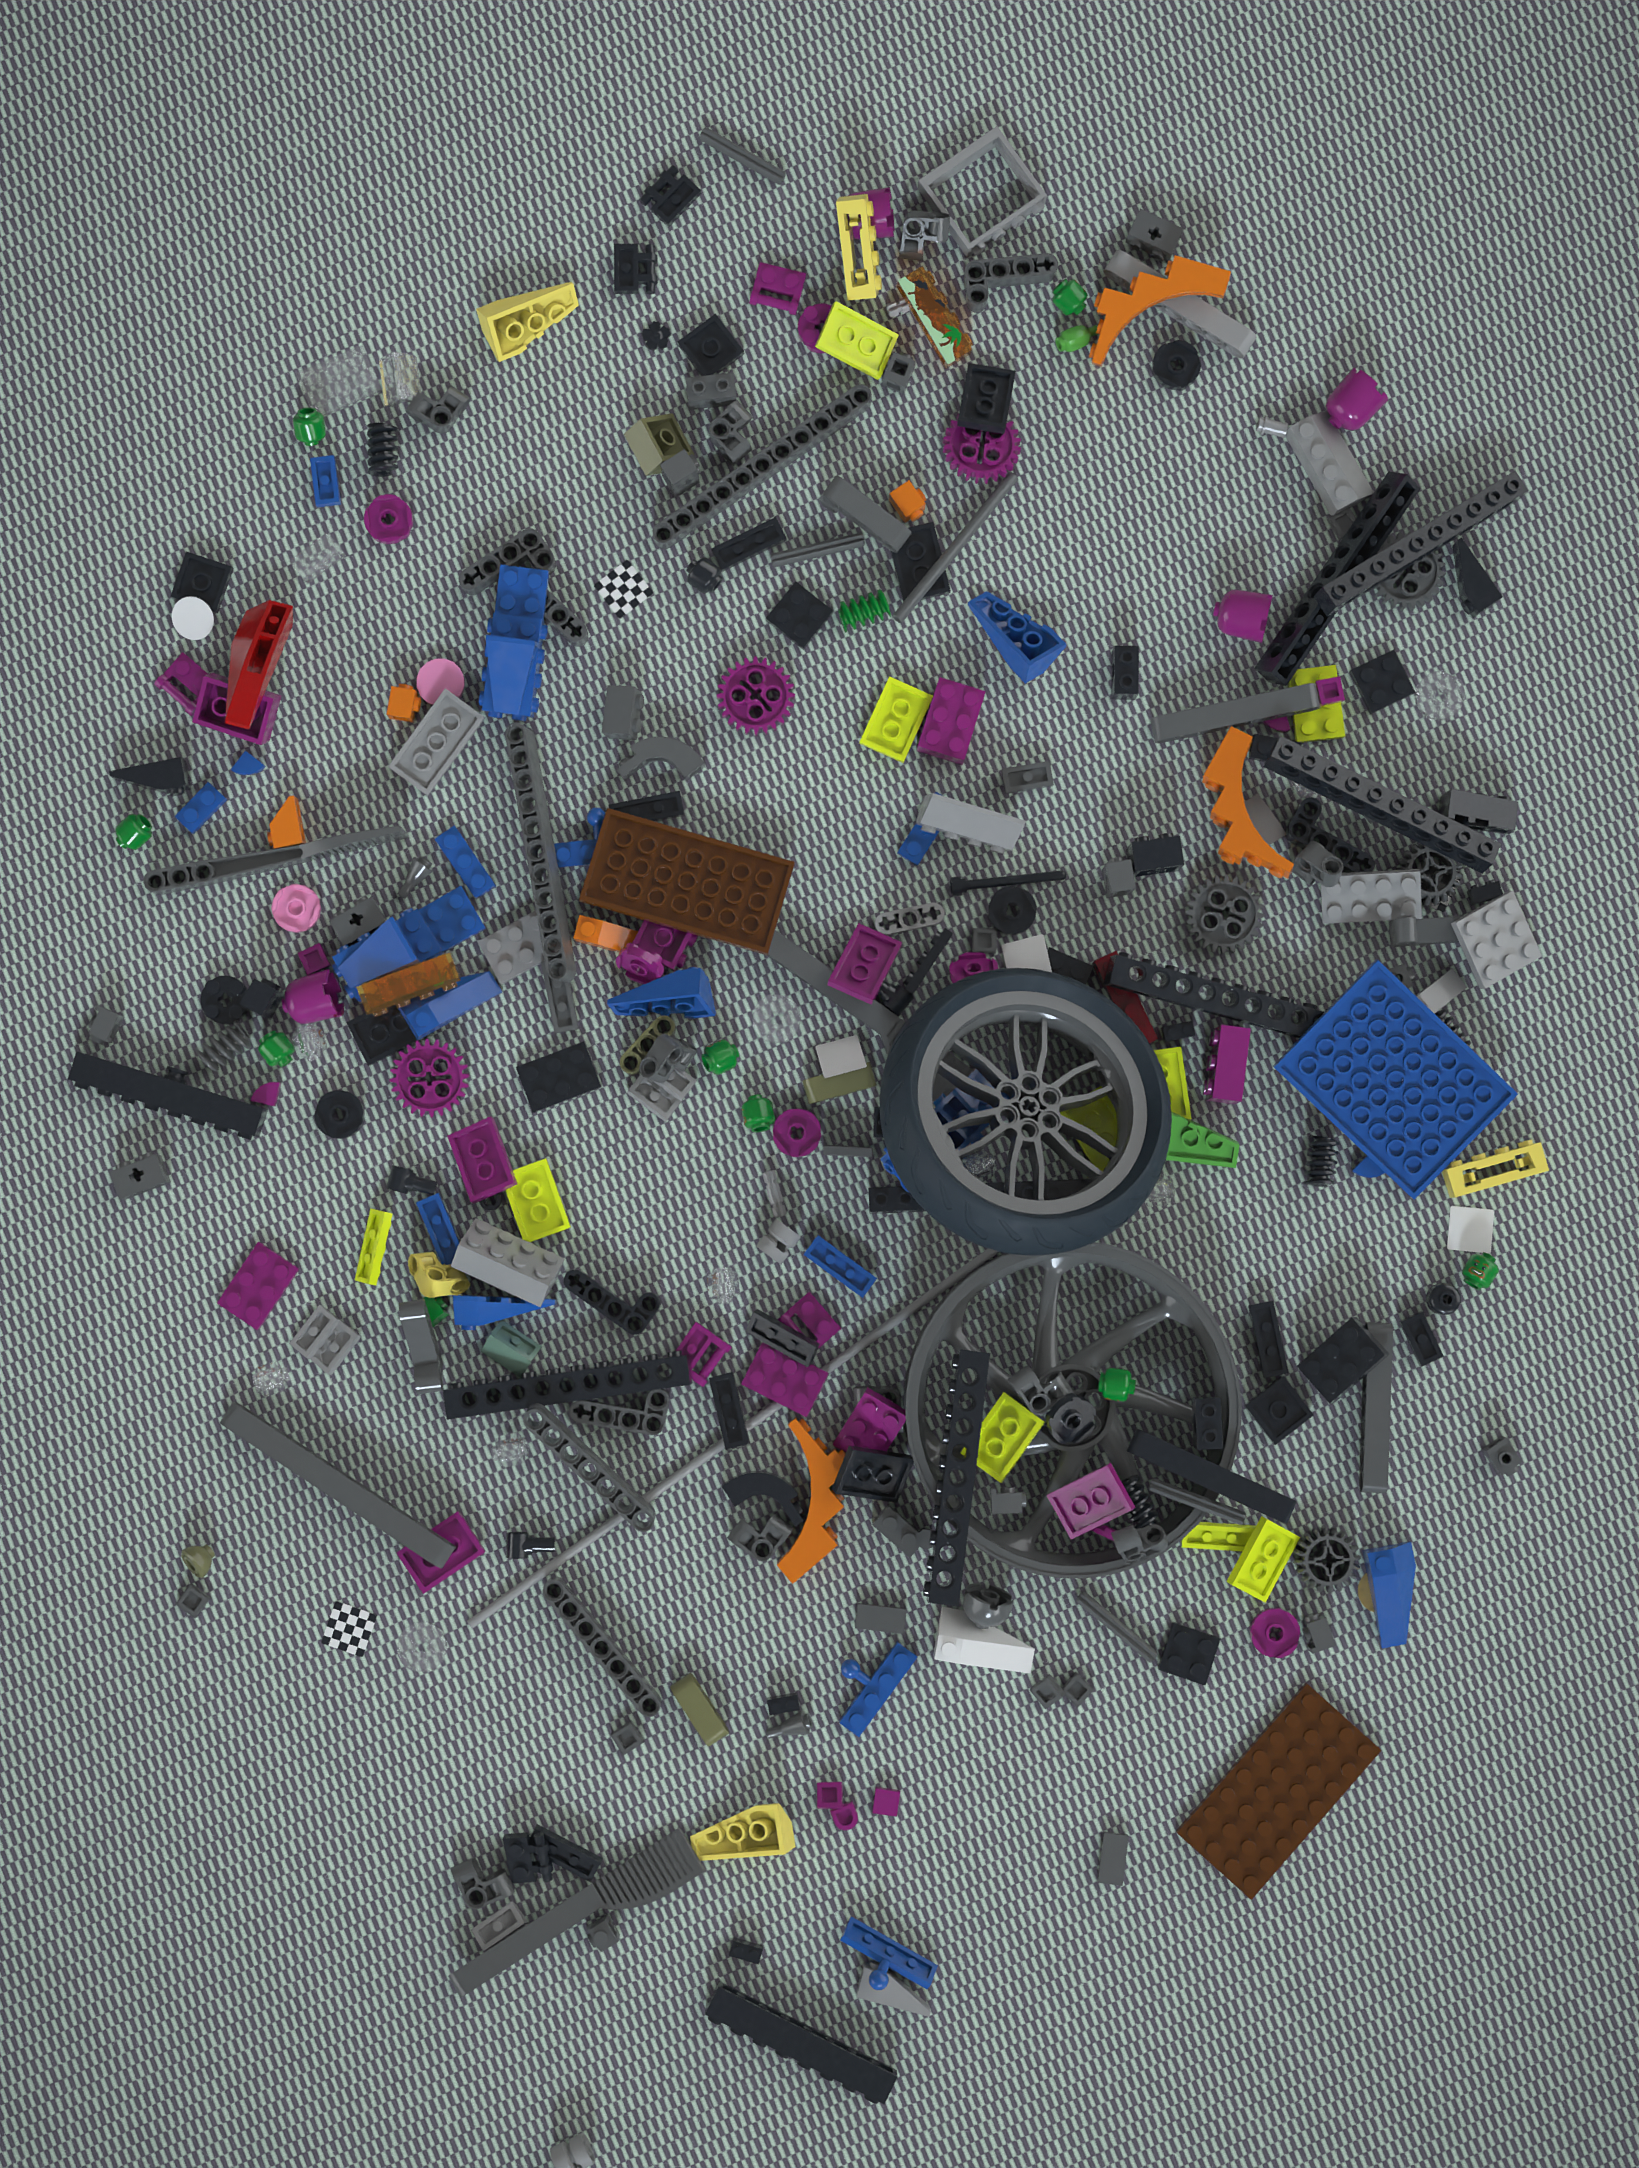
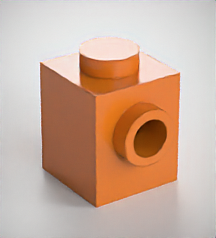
(908, 501)
(403, 703)

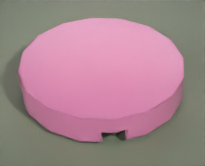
(437, 676)
(296, 908)

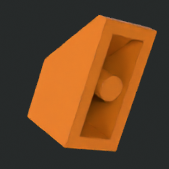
(287, 826)

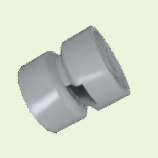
(786, 1237)
(574, 2154)

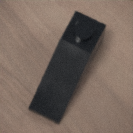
(1474, 584)
(163, 776)

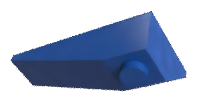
(1021, 642)
(445, 1006)
(482, 1310)
(1391, 1584)

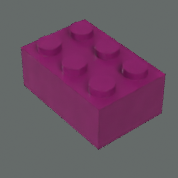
(212, 710)
(951, 721)
(1227, 1064)

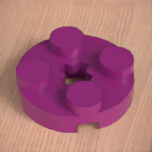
(808, 321)
(377, 511)
(968, 962)
(640, 964)
(797, 1118)
(1288, 1635)

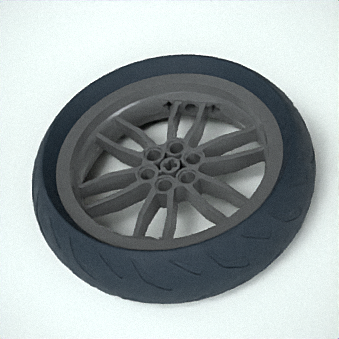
(932, 1165)

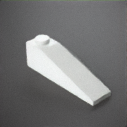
(966, 1644)

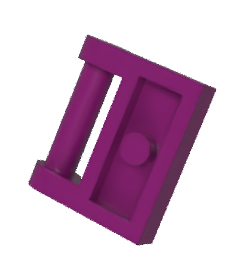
(779, 281)
(189, 675)
(813, 1316)
(696, 1344)

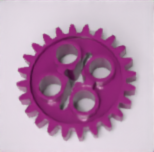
(1004, 449)
(771, 681)
(431, 1099)

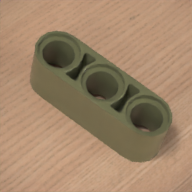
(635, 1049)
(822, 1089)
(699, 1709)

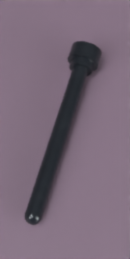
(961, 886)

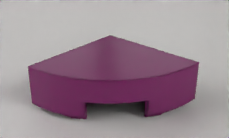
(1278, 724)
(267, 1093)
(1105, 1531)

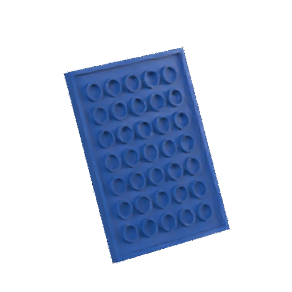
(1395, 1079)

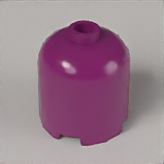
(883, 214)
(1354, 401)
(1243, 614)
(313, 998)

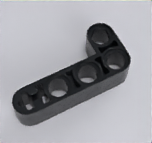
(1331, 842)
(609, 1297)

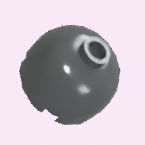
(987, 1606)

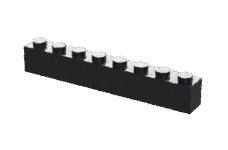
(167, 1094)
(801, 2042)

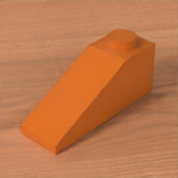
(603, 934)

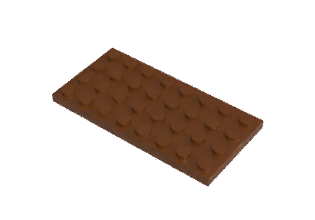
(687, 881)
(1278, 1791)

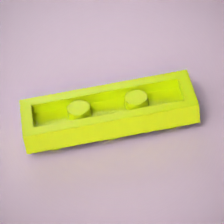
(373, 1247)
(1218, 1536)

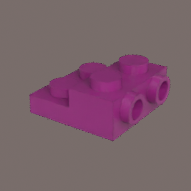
(666, 942)

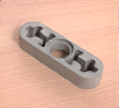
(904, 928)

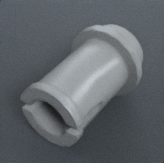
(1271, 427)

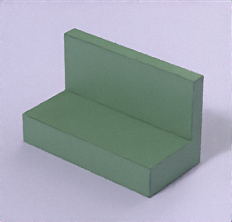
(511, 1348)

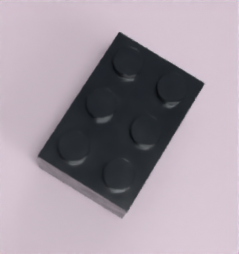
(1343, 1360)

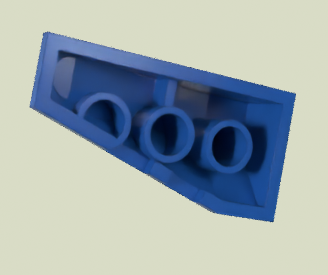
(678, 993)

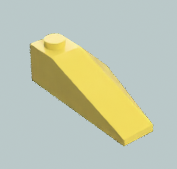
(519, 319)
(751, 1833)

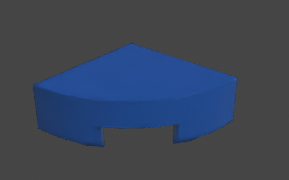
(247, 765)
(1367, 1168)

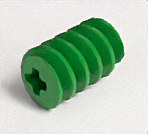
(863, 610)

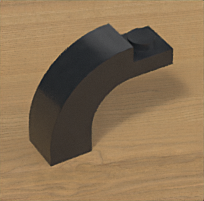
(764, 1483)

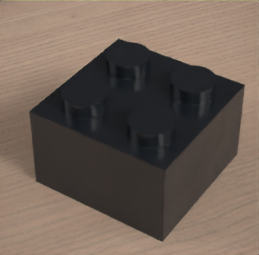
(1155, 855)

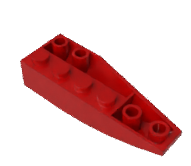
(254, 659)

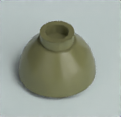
(198, 1559)

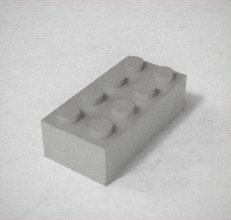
(507, 1262)

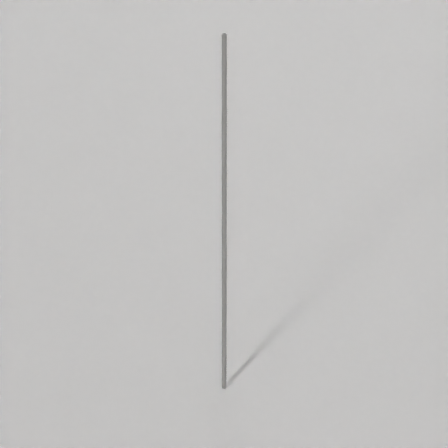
(719, 1446)

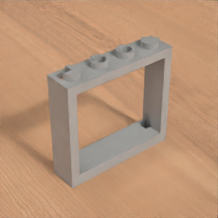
(964, 158)

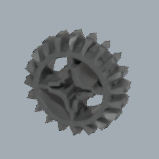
(1431, 883)
(1328, 1571)

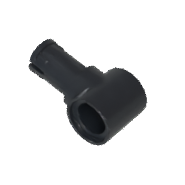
(895, 997)
(406, 1181)
(521, 1545)

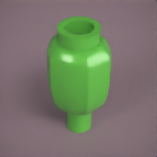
(1075, 338)

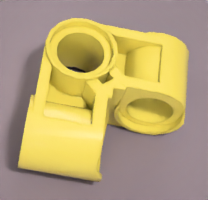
(435, 1278)

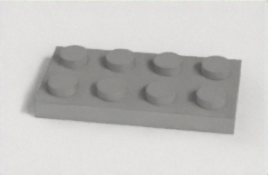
(436, 742)
(1373, 896)

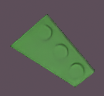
(1200, 1145)

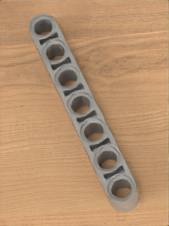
(1187, 309)

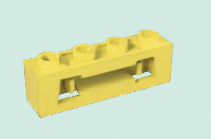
(854, 206)
(1533, 1157)

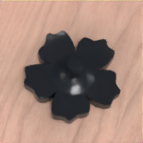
(656, 336)

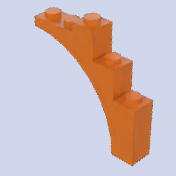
(1119, 309)
(1229, 811)
(814, 1539)

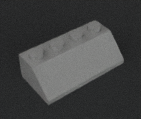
(1328, 463)
(969, 822)

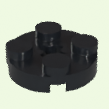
(1178, 378)
(1007, 923)
(214, 991)
(327, 1109)
(1060, 1413)

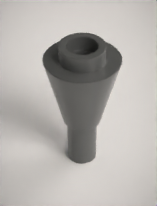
(418, 871)
(796, 1725)

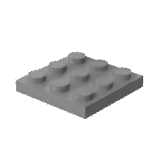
(1496, 939)

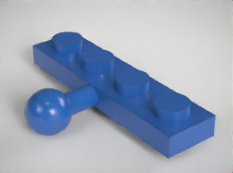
(580, 852)
(876, 1688)
(889, 1955)

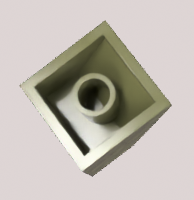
(656, 441)

